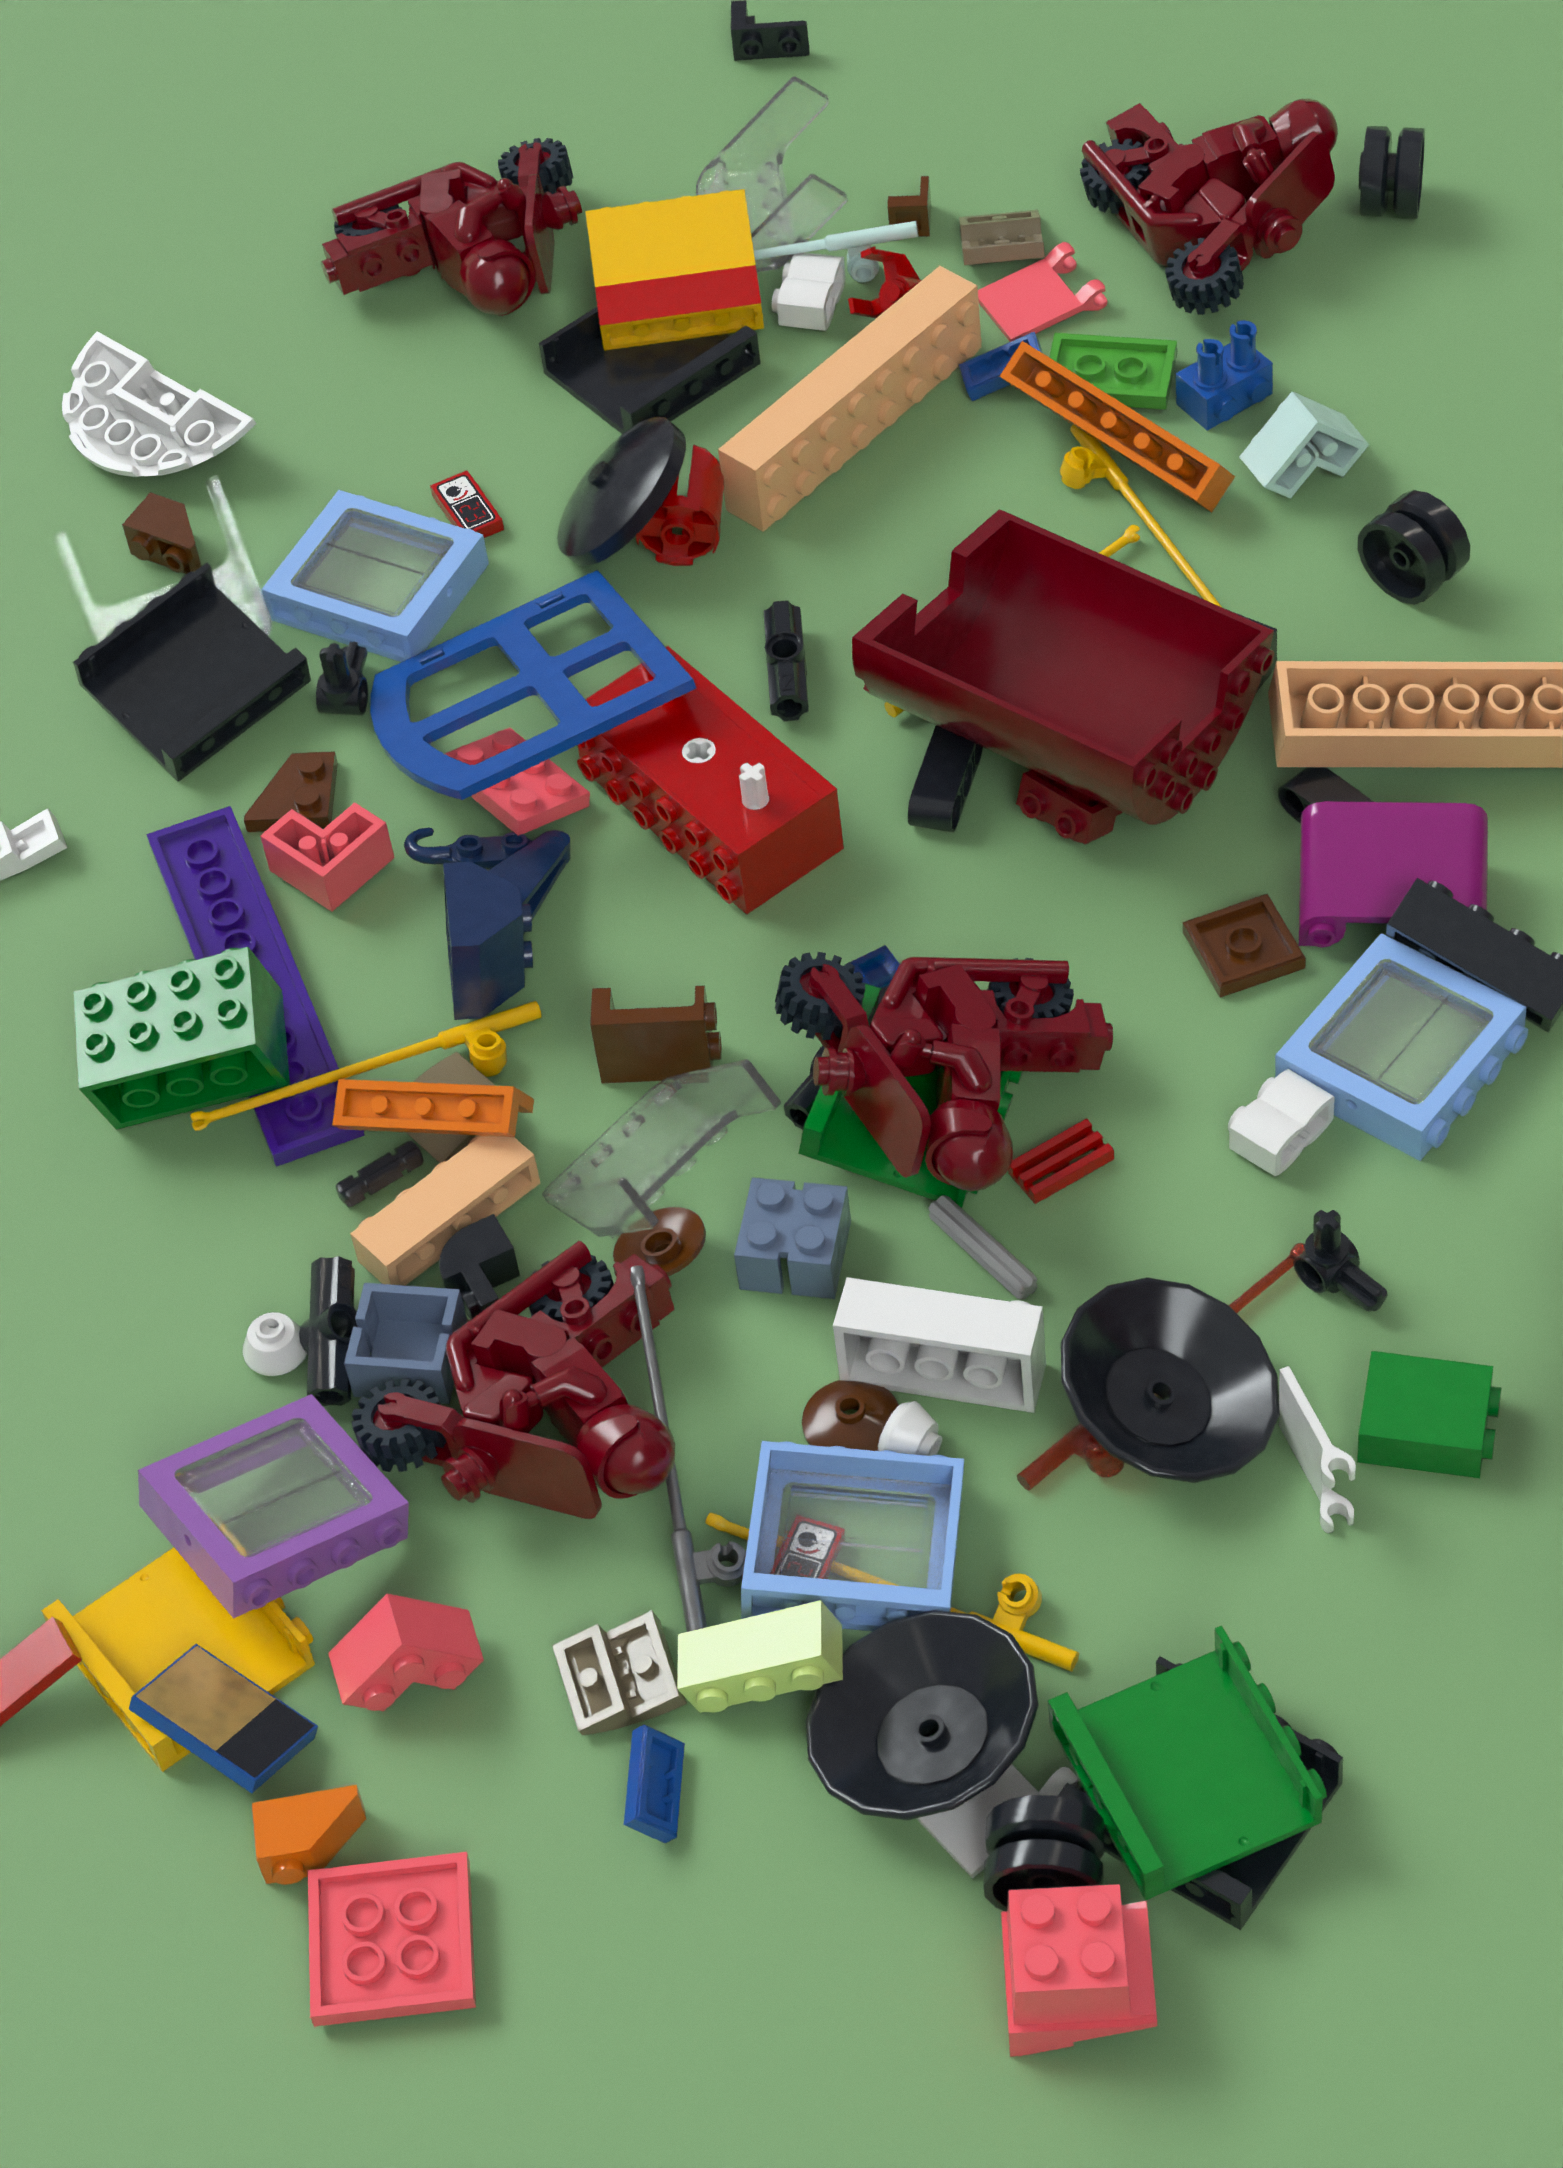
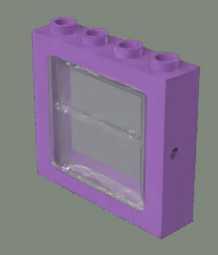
(273, 1505)

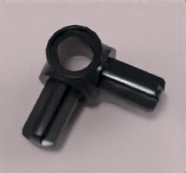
(342, 684)
(1333, 1264)

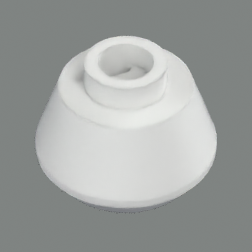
(273, 1345)
(910, 1431)

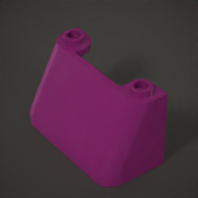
(1368, 855)

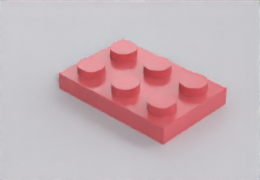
(529, 797)

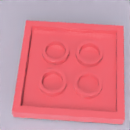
(390, 1939)

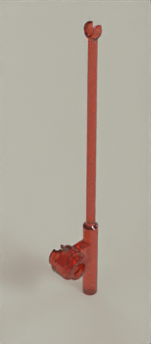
(1087, 1447)

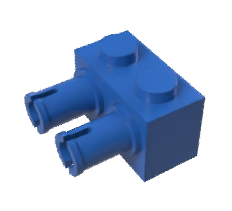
(1225, 378)

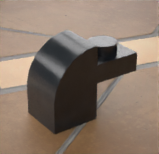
(477, 1262)

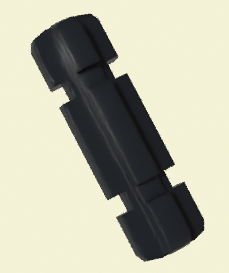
(379, 1173)

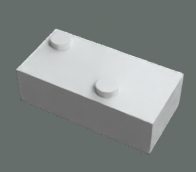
(941, 1344)

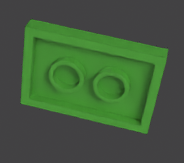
(1124, 367)

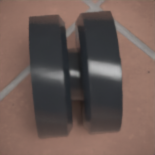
(1391, 172)
(1413, 547)
(1041, 1845)

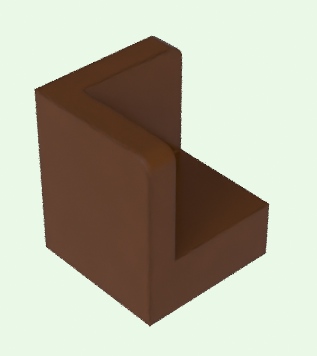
(912, 208)

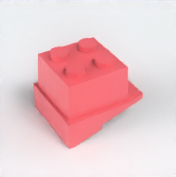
(1075, 1967)

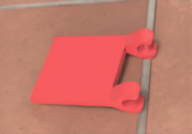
(1038, 296)

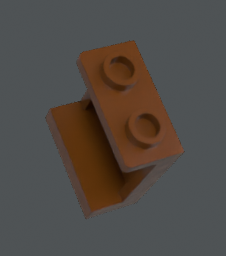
(653, 1041)

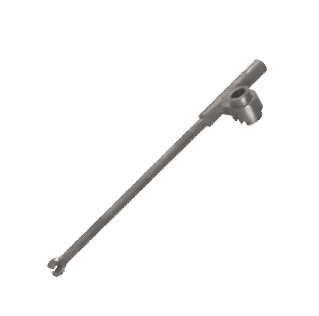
(691, 1566)

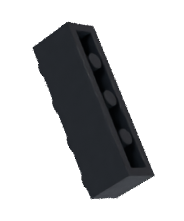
(1480, 949)

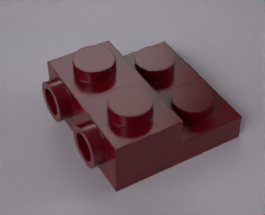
(1066, 809)

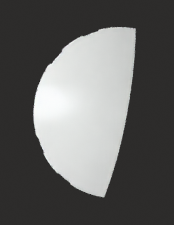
(139, 419)

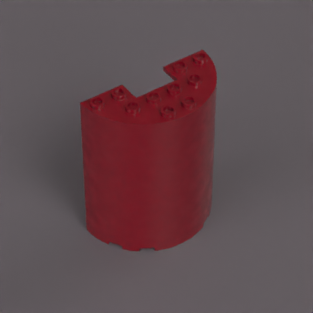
(1072, 667)

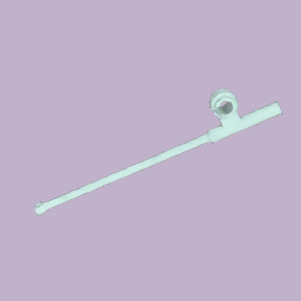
(854, 241)

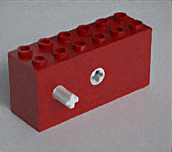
(716, 789)

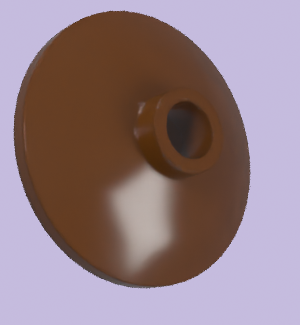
(669, 1244)
(827, 1424)

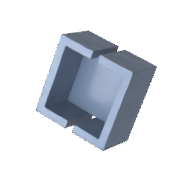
(793, 1224)
(406, 1338)

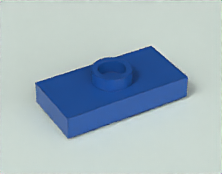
(983, 371)
(654, 1784)

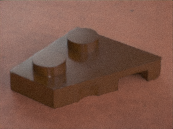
(301, 784)

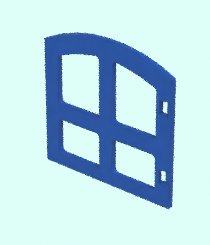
(539, 675)

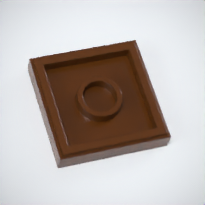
(1243, 945)

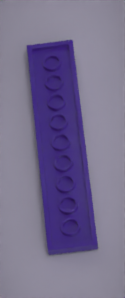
(225, 908)

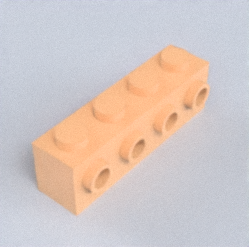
(466, 1188)

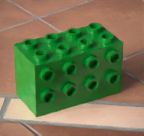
(181, 1038)

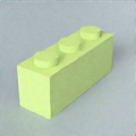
(760, 1657)

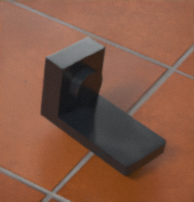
(766, 39)

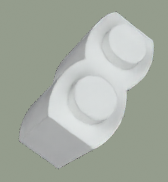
(809, 291)
(1280, 1121)

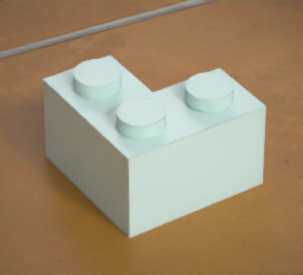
(1299, 440)

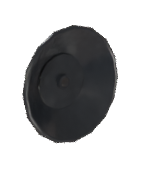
(1188, 1351)
(901, 1687)

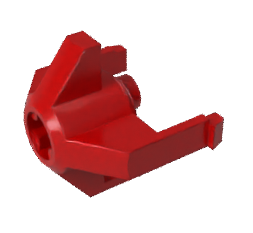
(899, 280)

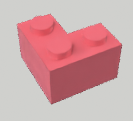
(331, 860)
(404, 1644)

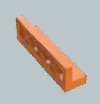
(429, 1107)

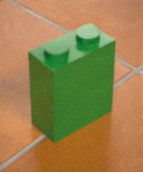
(1427, 1414)

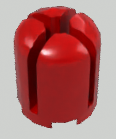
(696, 514)

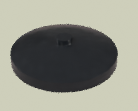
(621, 491)

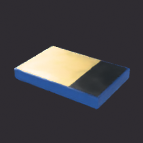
(223, 1718)

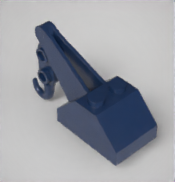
(491, 909)

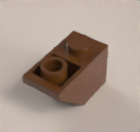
(162, 534)

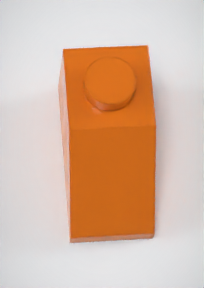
(304, 1831)

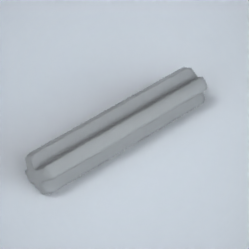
(983, 1247)

